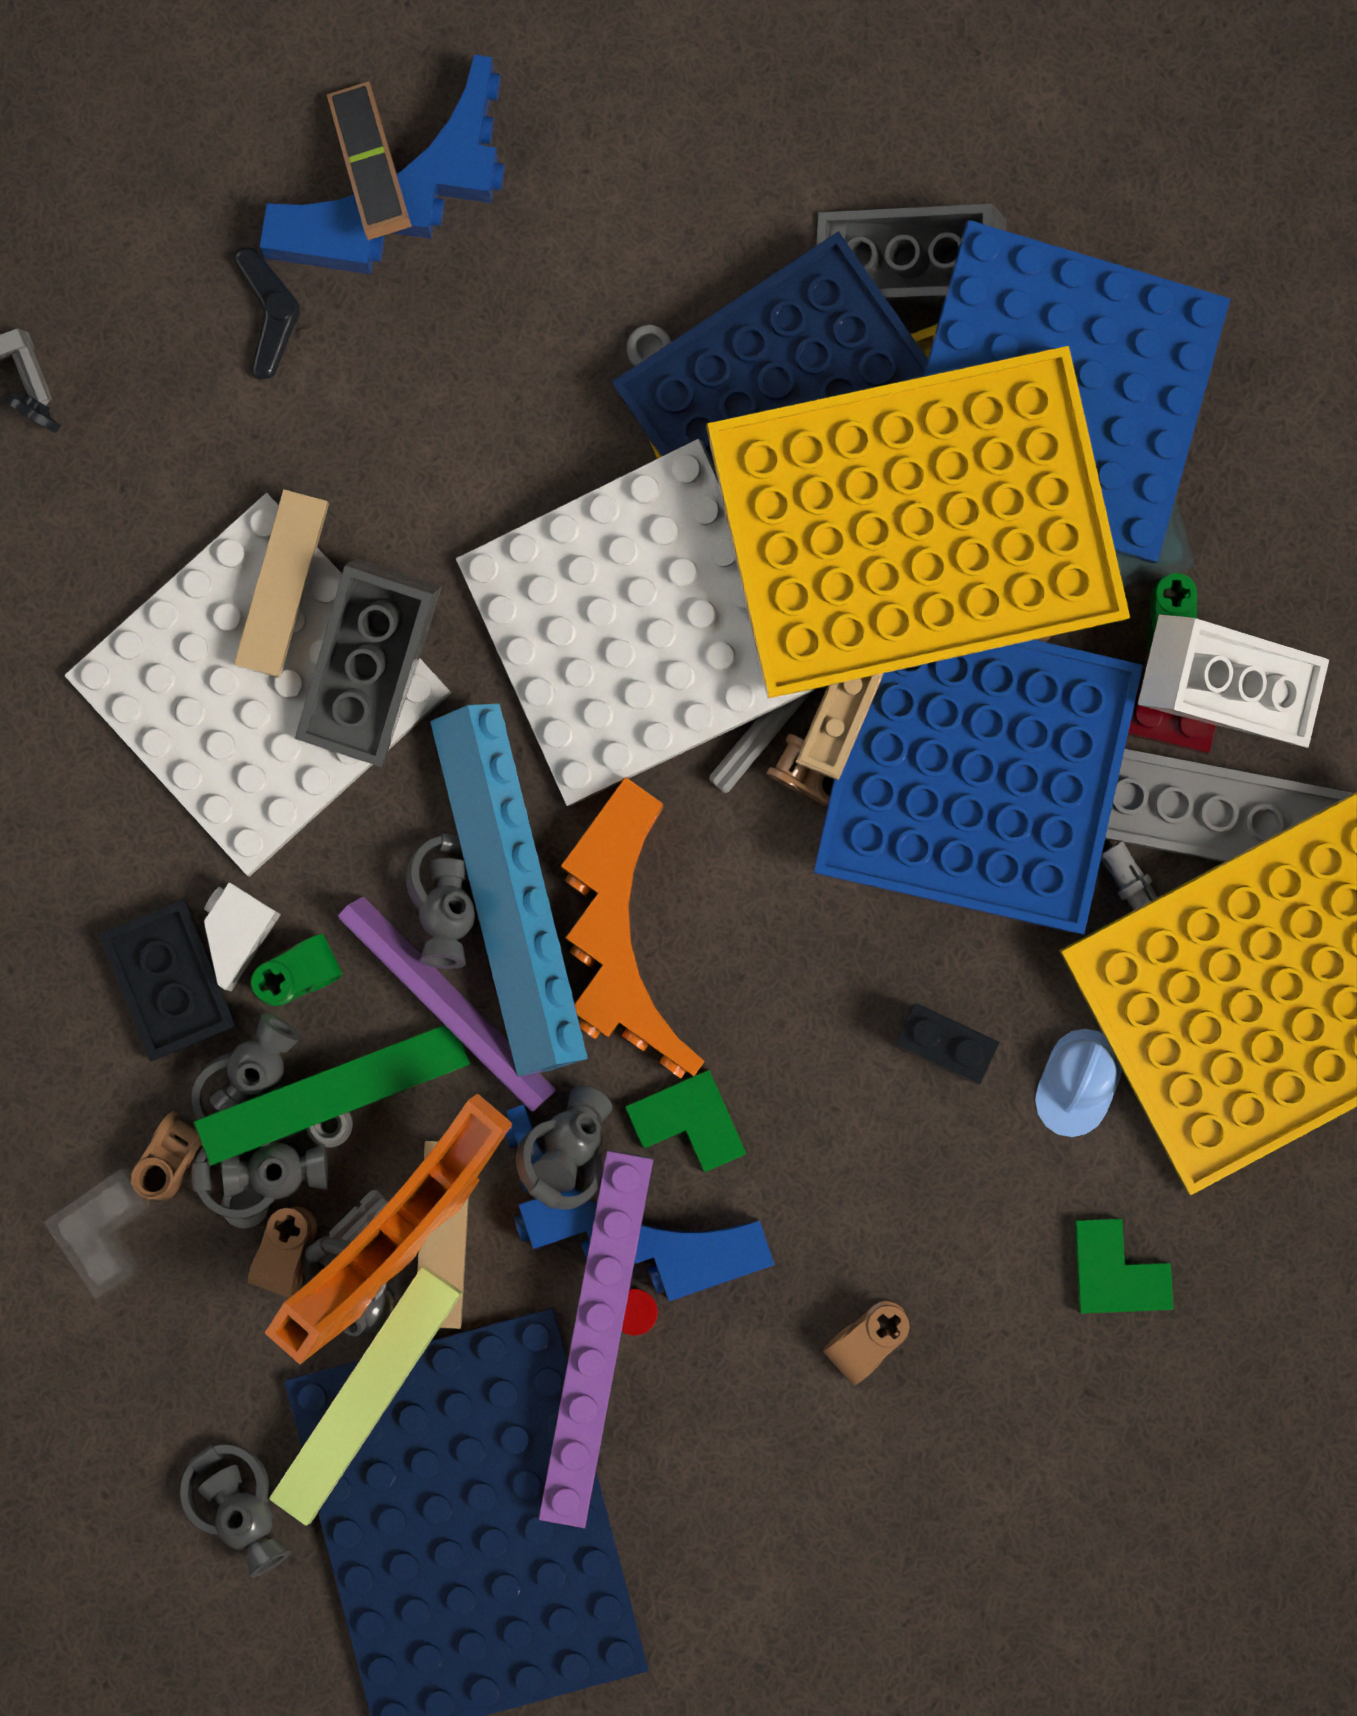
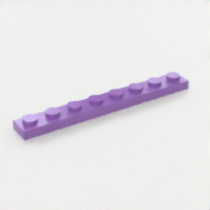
(596, 1338)

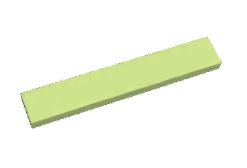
(365, 1395)

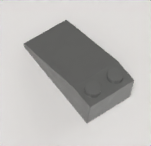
(908, 248)
(367, 661)

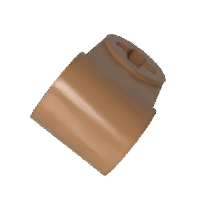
(801, 779)
(170, 1155)
(280, 1258)
(861, 1347)

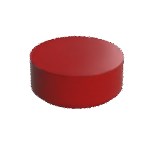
(640, 1312)

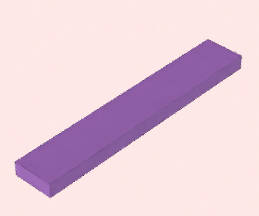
(443, 1001)

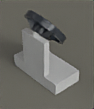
(33, 403)

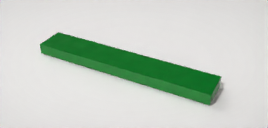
(330, 1094)

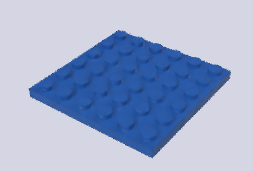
(1135, 349)
(986, 782)

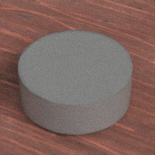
(646, 342)
(244, 1200)

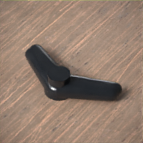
(278, 307)

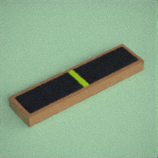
(368, 161)

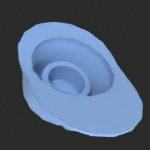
(1077, 1083)

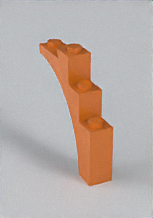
(606, 865)
(394, 1236)

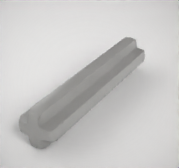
(752, 745)

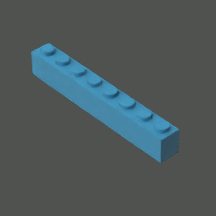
(508, 889)

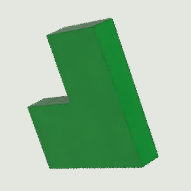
(692, 1108)
(1108, 1282)

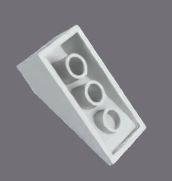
(1233, 680)

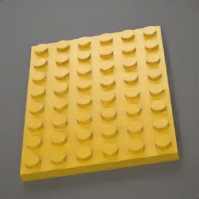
(917, 521)
(1237, 998)

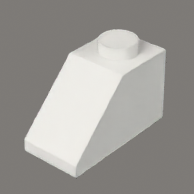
(235, 931)

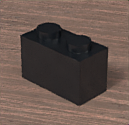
(946, 1043)

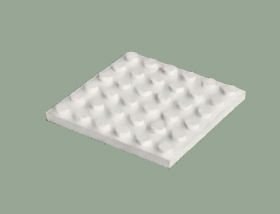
(624, 623)
(220, 730)

